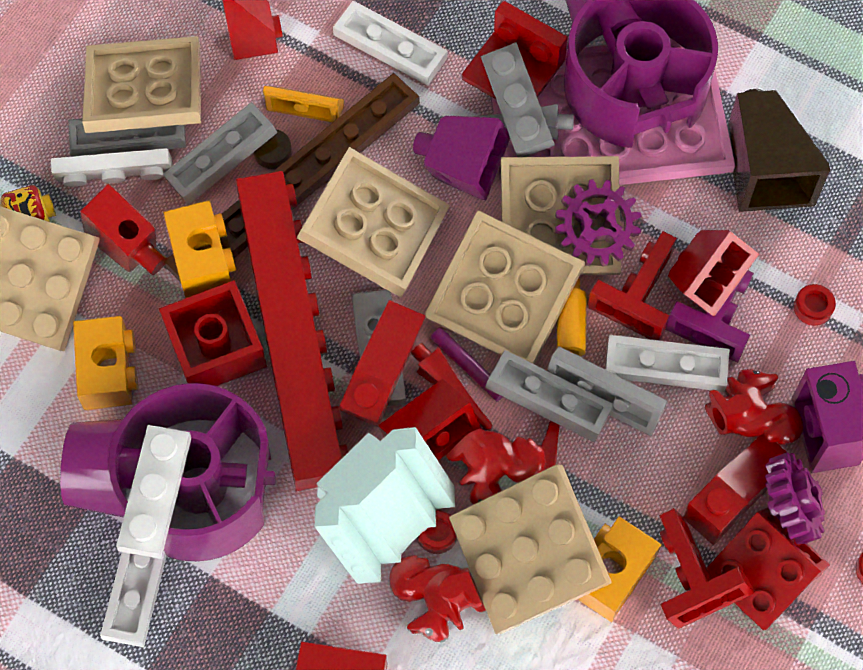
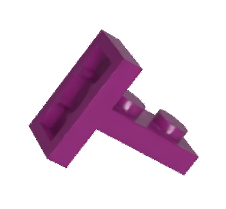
(710, 330)

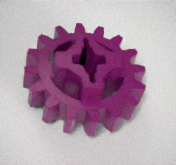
(584, 212)
(795, 498)

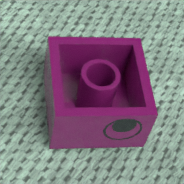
(831, 415)

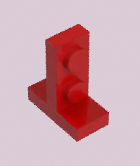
(629, 305)
(702, 592)

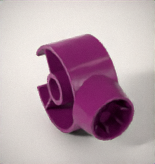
(642, 65)
(104, 455)

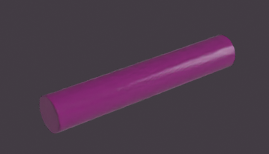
(463, 360)

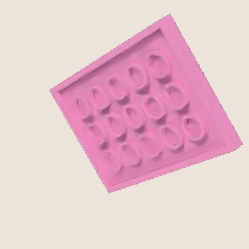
(654, 154)

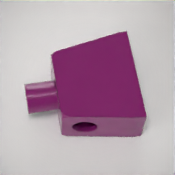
(464, 152)

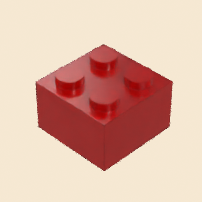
(213, 336)

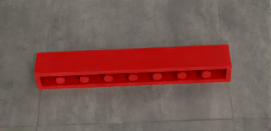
(290, 328)

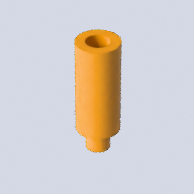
(572, 322)

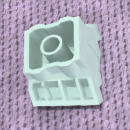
(380, 501)

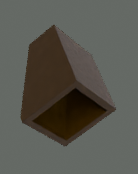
(773, 155)

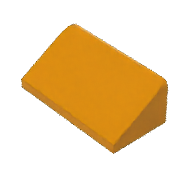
(302, 103)

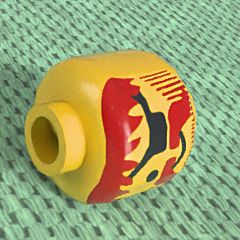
(29, 202)

